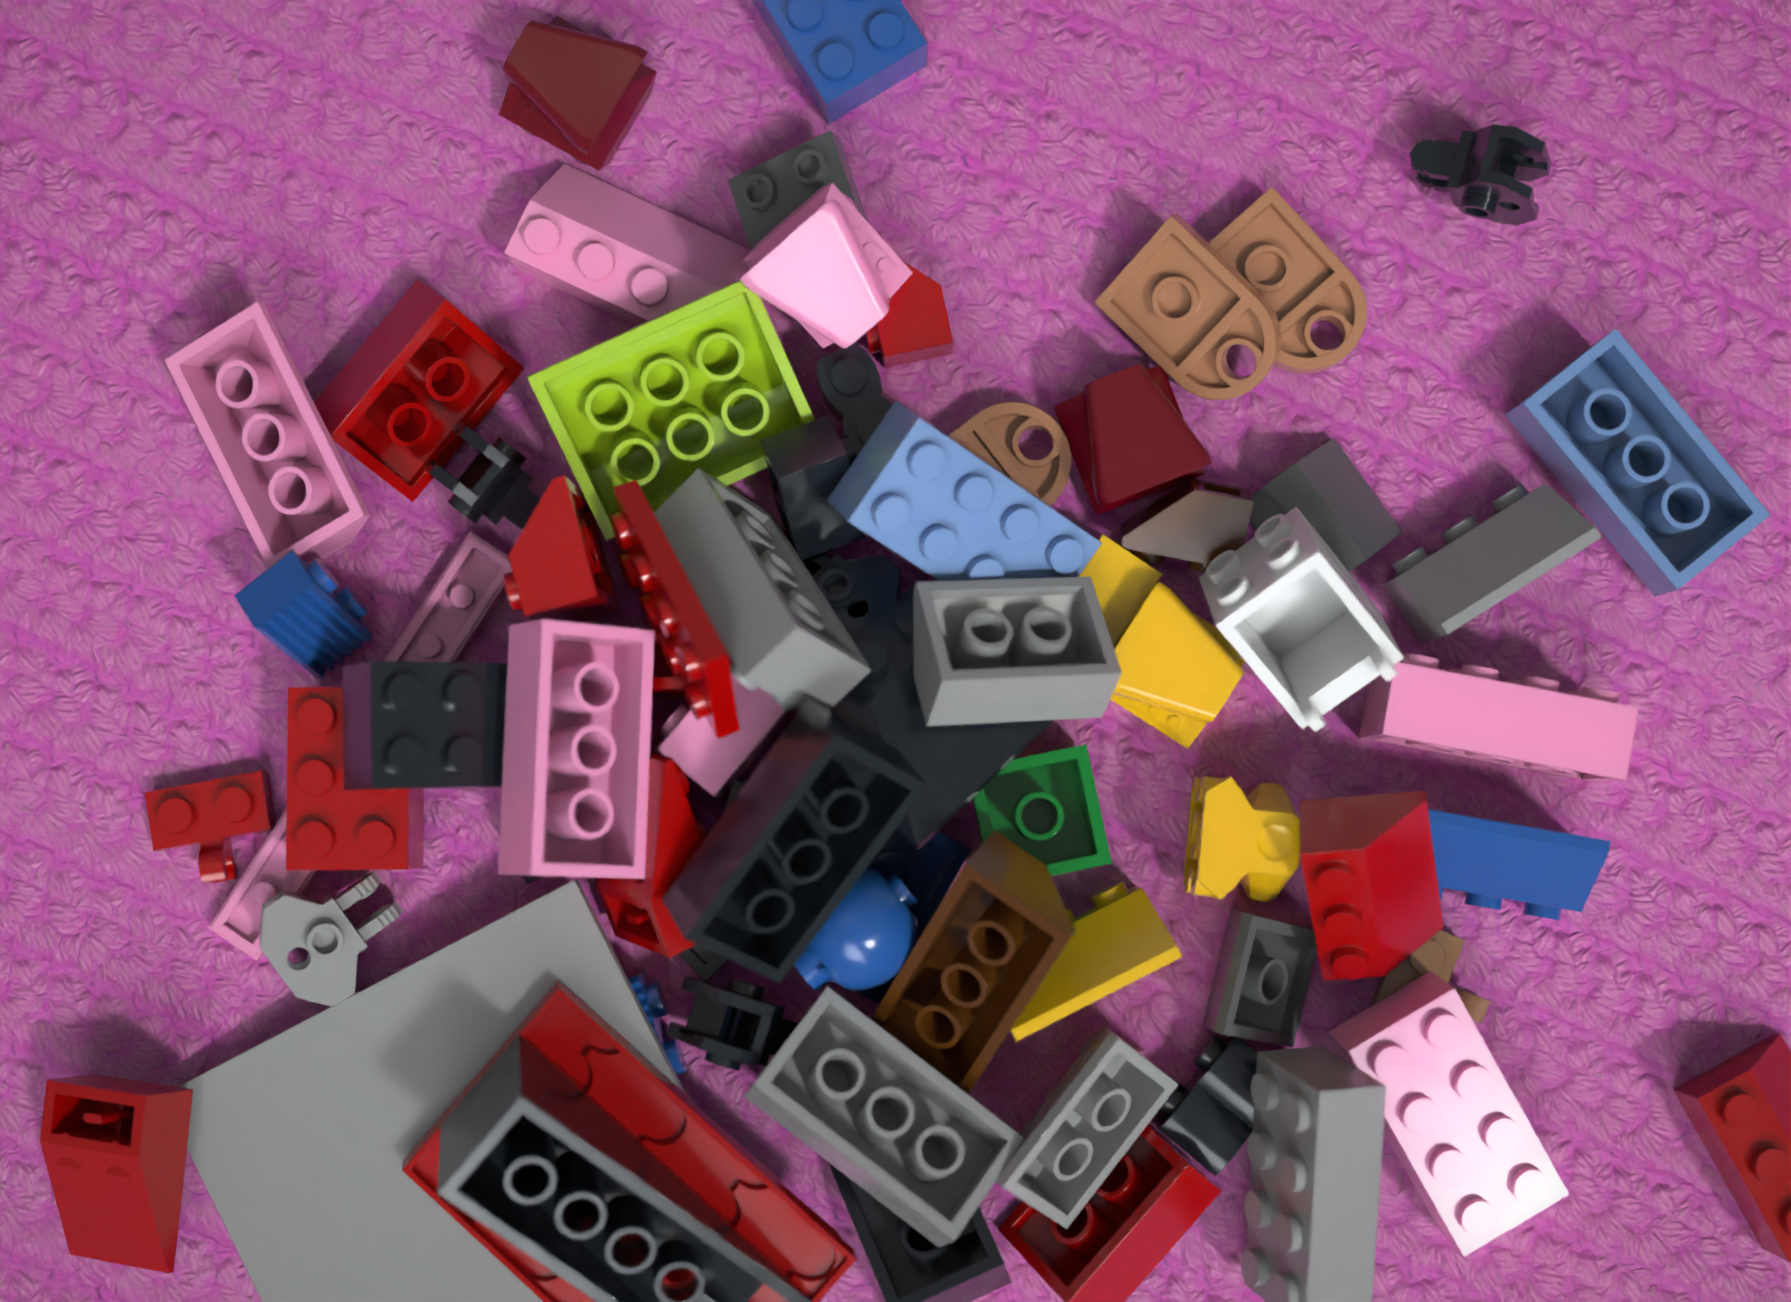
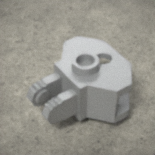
(326, 934)

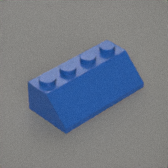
(1515, 864)

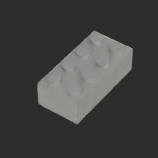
(759, 596)
(885, 1118)
(1313, 1178)

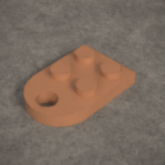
(1297, 278)
(1188, 311)
(995, 437)

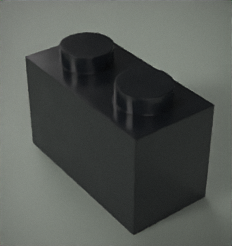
(803, 473)

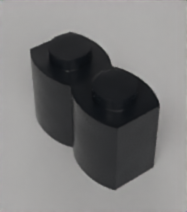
(853, 392)
(1215, 1107)

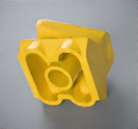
(1174, 667)
(1240, 839)

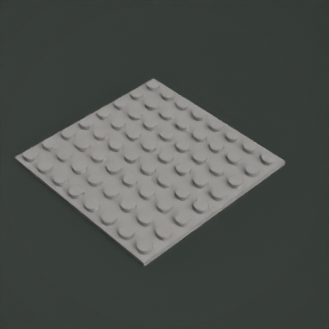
(316, 1122)

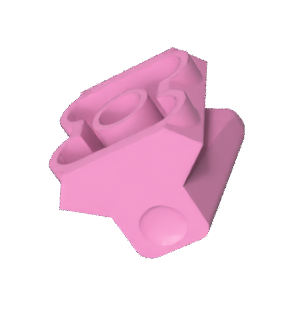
(827, 269)

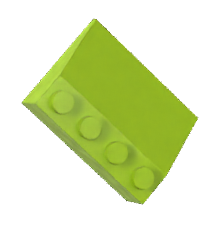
(673, 400)

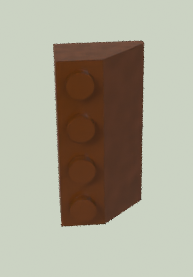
(977, 962)

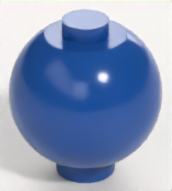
(864, 937)

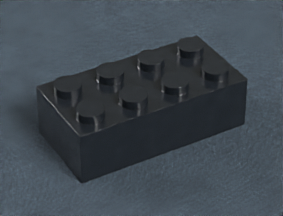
(423, 725)
(793, 842)

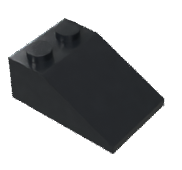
(911, 1265)

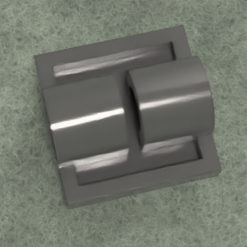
(786, 181)

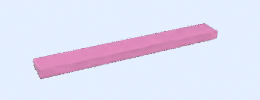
(436, 633)

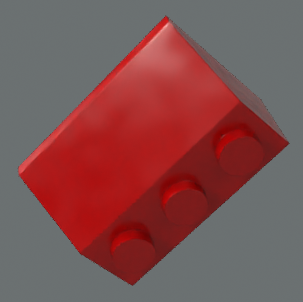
(412, 387)
(561, 561)
(1369, 881)
(1746, 1127)
(1121, 1229)

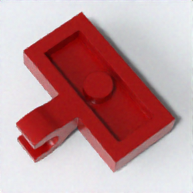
(210, 816)

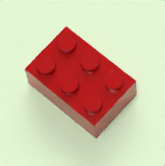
(334, 825)

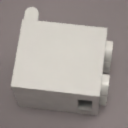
(1299, 618)

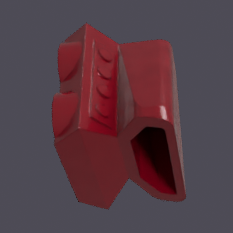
(575, 89)
(1130, 438)

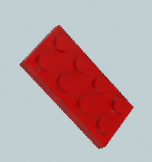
(674, 607)

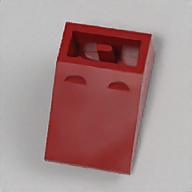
(671, 841)
(117, 1166)

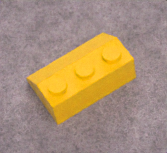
(1109, 950)

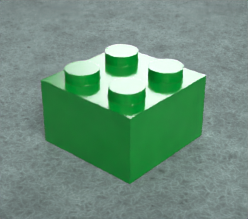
(1047, 809)

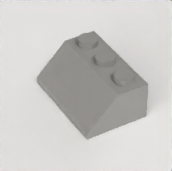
(1487, 560)
(1011, 651)
(1085, 1127)

